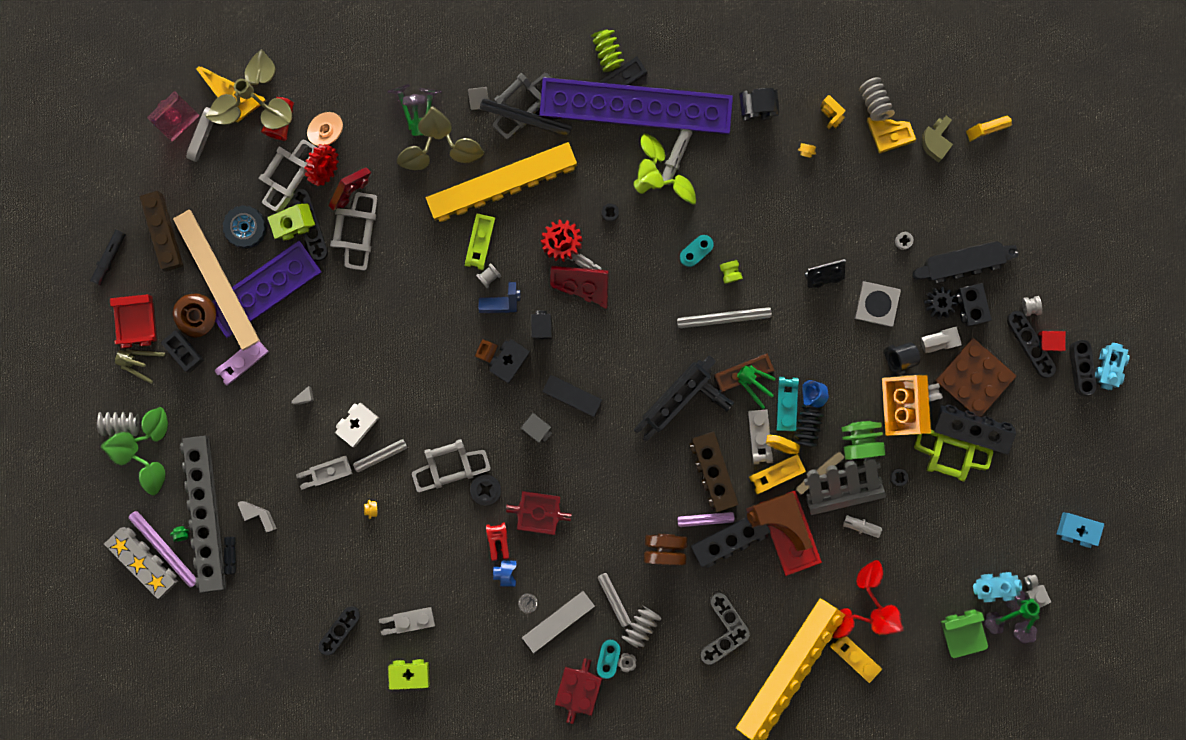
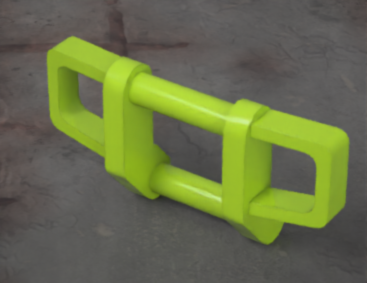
(935, 453)

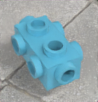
(1111, 372)
(1003, 586)

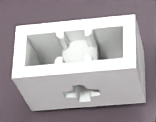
(354, 435)

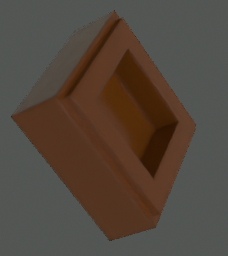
(486, 350)

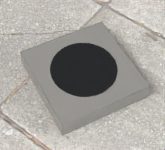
(877, 304)

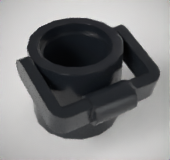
(902, 358)

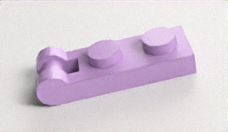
(241, 362)

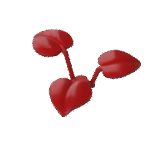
(883, 620)

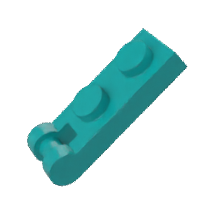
(787, 404)

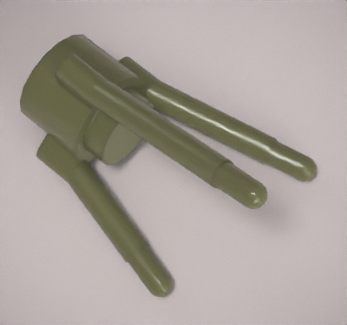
(126, 360)

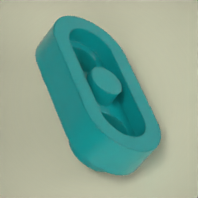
(696, 250)
(607, 658)

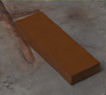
(727, 378)

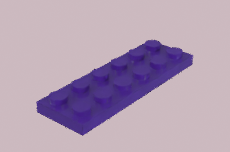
(271, 283)

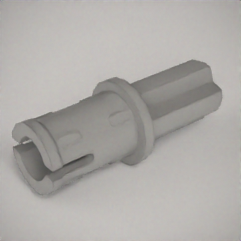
(862, 526)

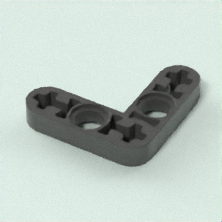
(731, 627)

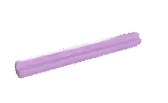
(162, 548)

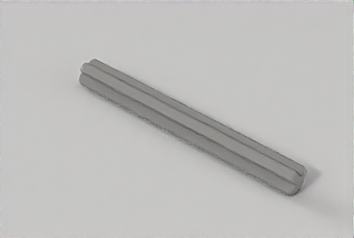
(726, 317)

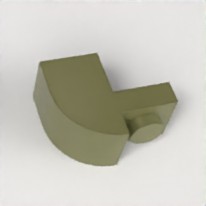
(933, 142)

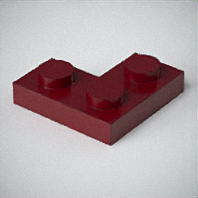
(348, 186)

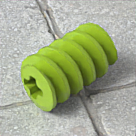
(607, 50)

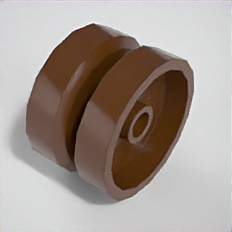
(665, 549)

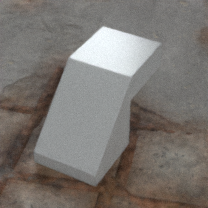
(250, 511)

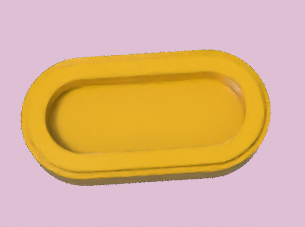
(782, 444)

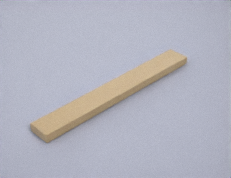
(216, 280)

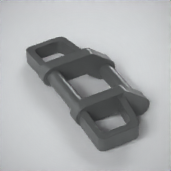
(522, 80)

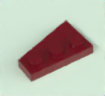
(586, 283)

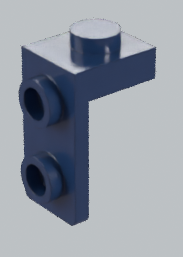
(501, 304)

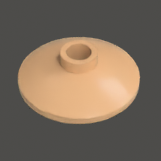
(325, 128)

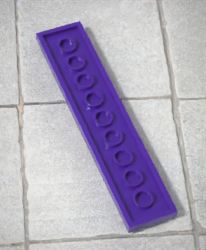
(636, 105)

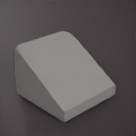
(476, 96)
(304, 397)

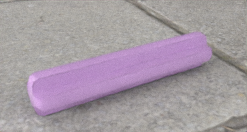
(706, 519)

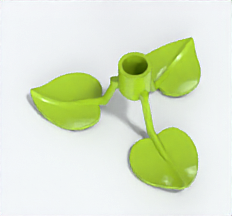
(651, 178)

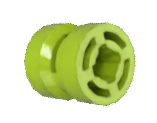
(731, 271)

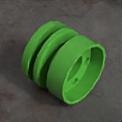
(863, 440)

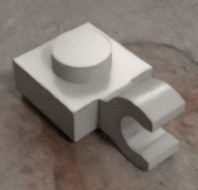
(1036, 592)

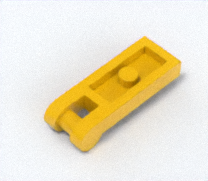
(778, 473)
(857, 658)

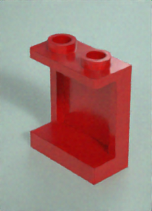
(134, 320)

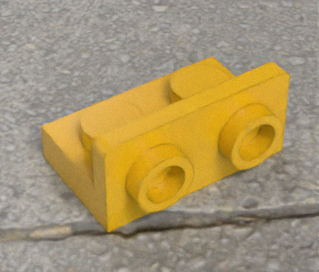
(833, 109)

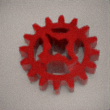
(321, 164)
(558, 233)

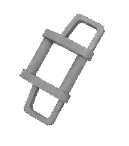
(294, 157)
(365, 246)
(467, 473)

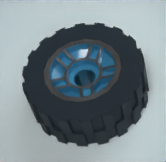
(233, 227)

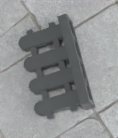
(847, 495)

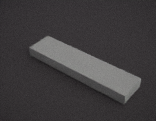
(558, 621)

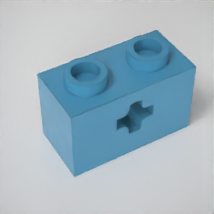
(1091, 530)

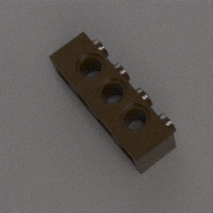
(728, 498)

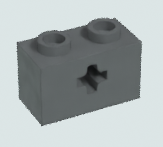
(537, 428)

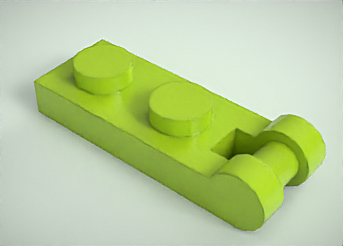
(480, 240)

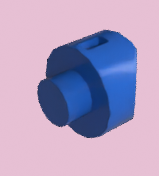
(815, 394)
(504, 573)

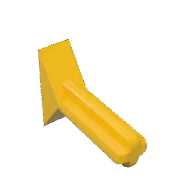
(982, 129)

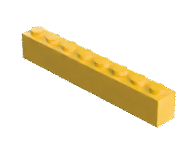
(502, 181)
(790, 671)

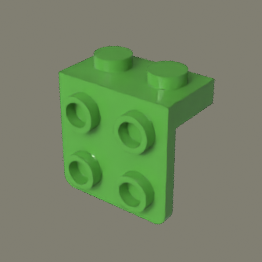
(964, 633)

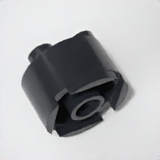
(759, 103)

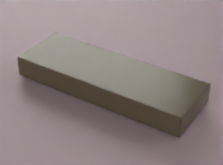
(835, 459)

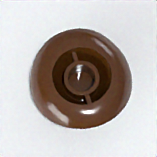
(194, 315)

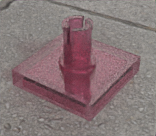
(173, 116)

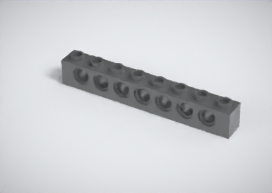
(211, 522)

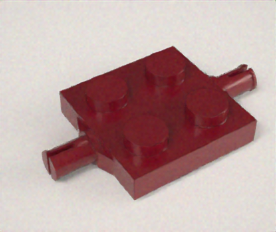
(538, 512)
(578, 691)

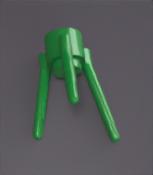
(747, 375)

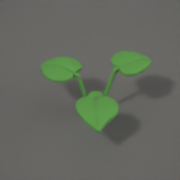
(124, 446)

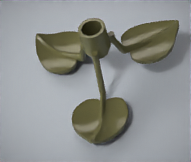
(225, 107)
(437, 125)

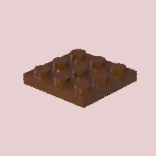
(975, 378)

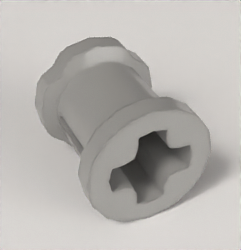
(488, 275)

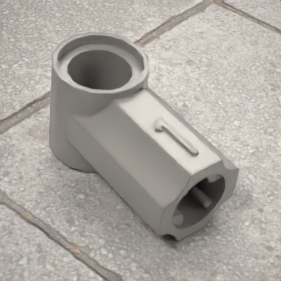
(945, 339)

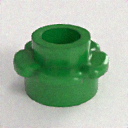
(179, 534)

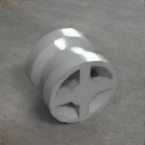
(1032, 306)
(933, 391)

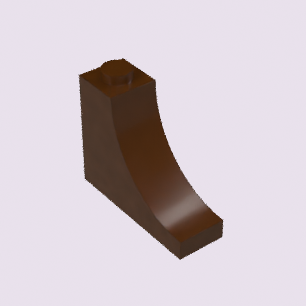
(784, 515)

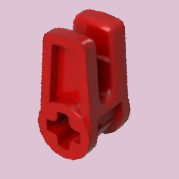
(493, 537)

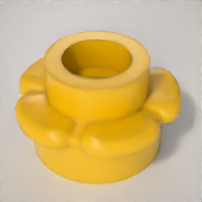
(807, 150)
(370, 509)

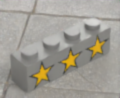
(141, 562)

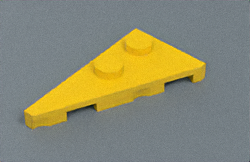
(224, 86)

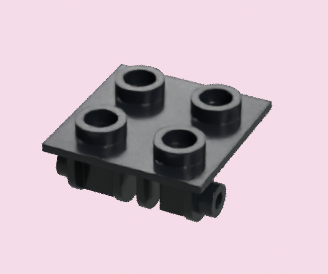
(826, 273)

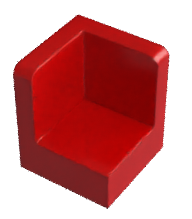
(1052, 340)

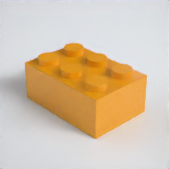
(906, 405)

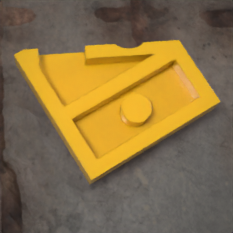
(891, 134)

